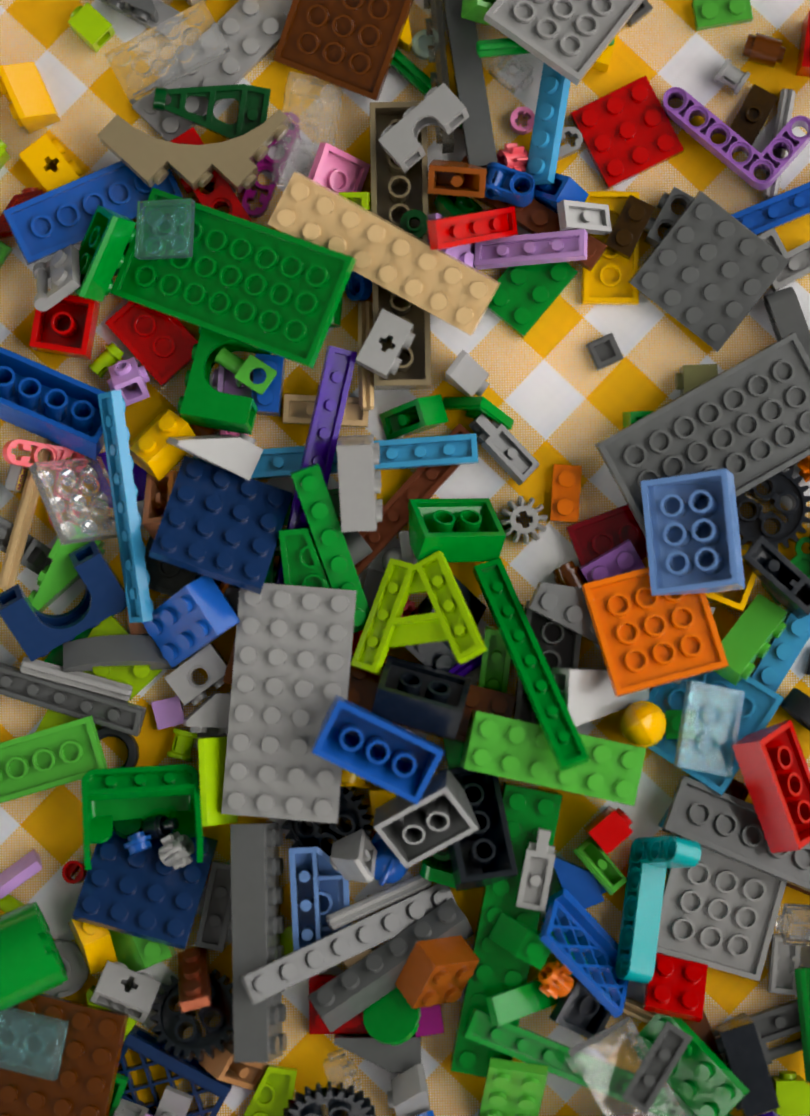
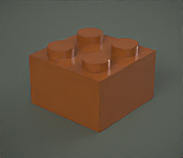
(437, 971)

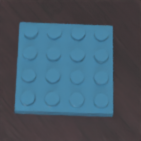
(757, 711)

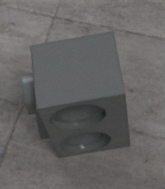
(666, 216)

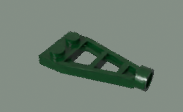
(251, 113)

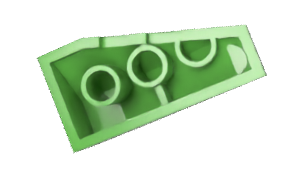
(58, 576)

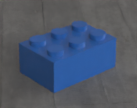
(190, 620)

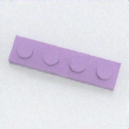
(532, 249)

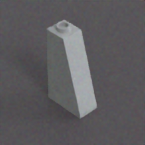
(591, 694)

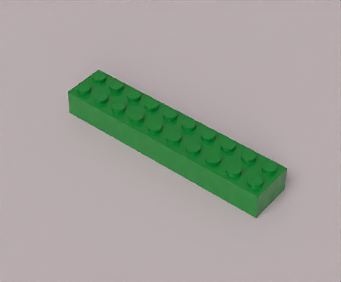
(497, 968)

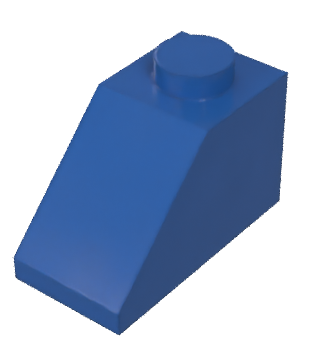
(563, 189)
(579, 882)

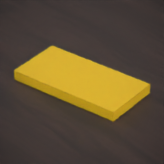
(610, 277)

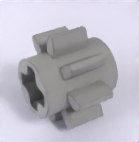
(176, 850)

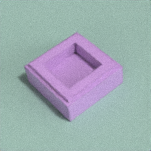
(168, 712)

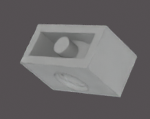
(182, 679)

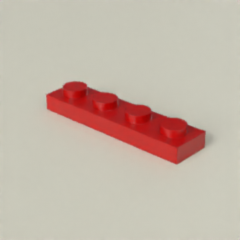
(472, 227)

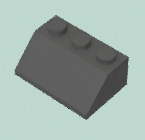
(432, 825)

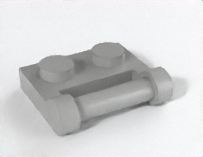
(64, 274)

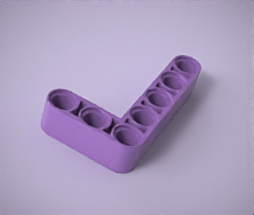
(734, 143)

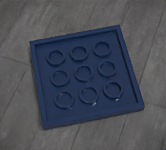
(221, 525)
(141, 893)

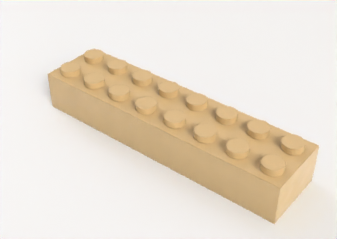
(385, 253)

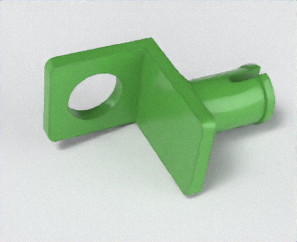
(243, 368)

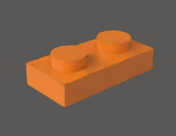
(565, 493)

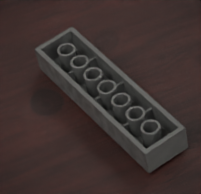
(256, 937)

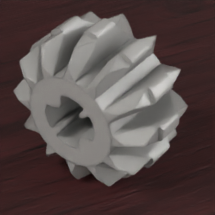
(529, 513)

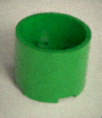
(27, 956)

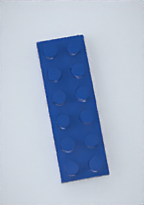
(65, 213)

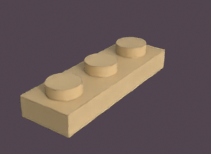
(299, 410)

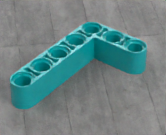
(644, 900)

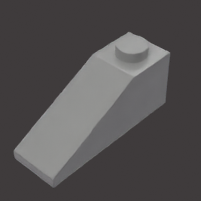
(223, 451)

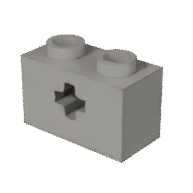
(386, 327)
(111, 994)

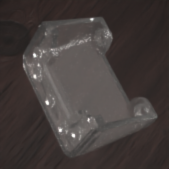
(608, 1066)

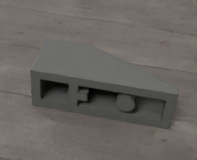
(390, 1057)

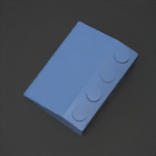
(693, 533)

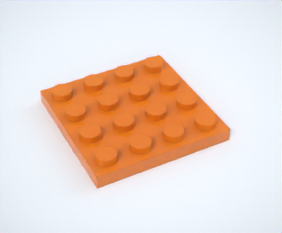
(649, 636)

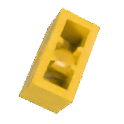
(44, 153)

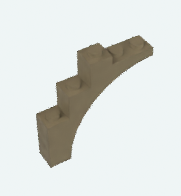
(231, 159)

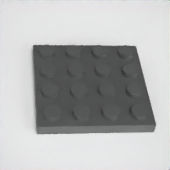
(708, 271)

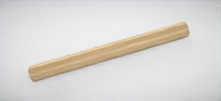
(22, 525)

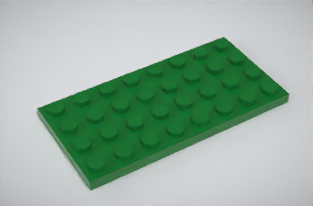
(243, 284)

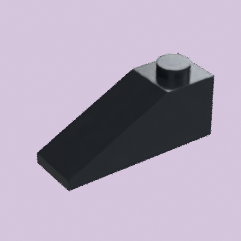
(780, 577)

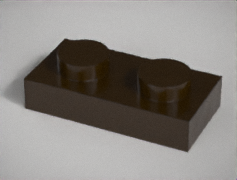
(629, 226)

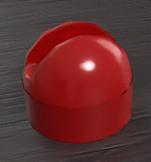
(70, 869)

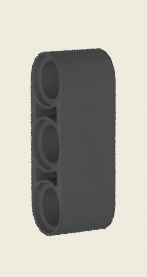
(787, 316)

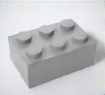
(359, 483)

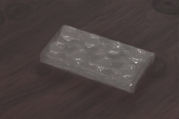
(167, 52)
(313, 119)

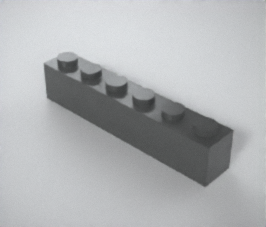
(378, 971)

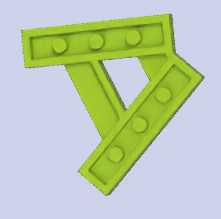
(389, 630)

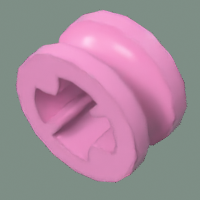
(514, 117)

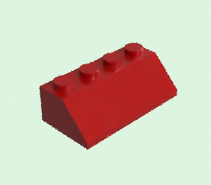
(777, 784)

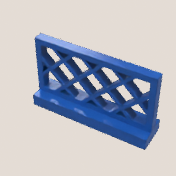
(584, 935)

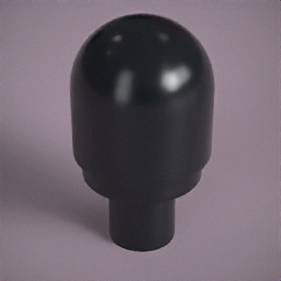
(159, 826)

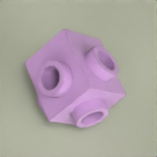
(130, 379)

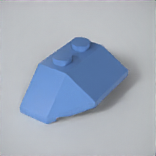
(314, 894)

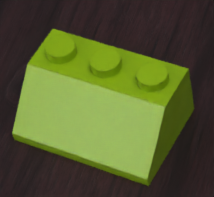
(211, 774)

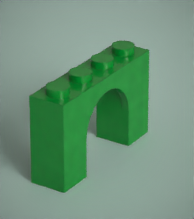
(204, 404)

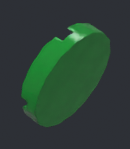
(391, 1019)

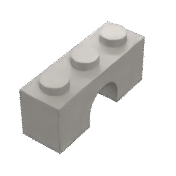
(437, 109)

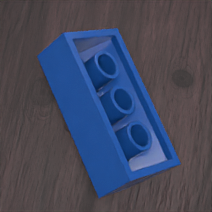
(377, 749)

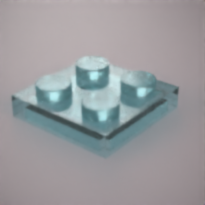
(165, 229)

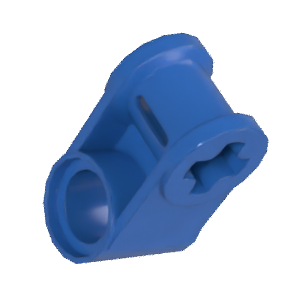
(506, 182)

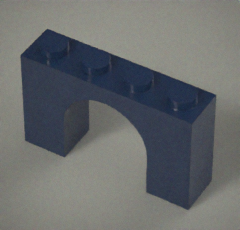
(42, 632)

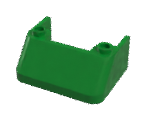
(137, 794)

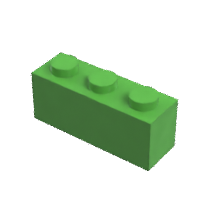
(751, 638)

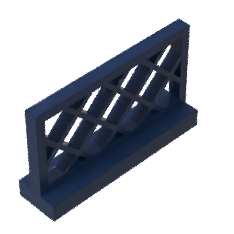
(148, 1047)

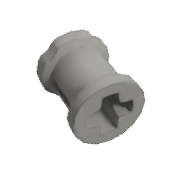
(732, 76)

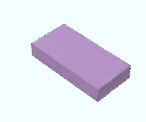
(19, 872)

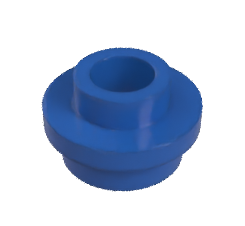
(138, 842)

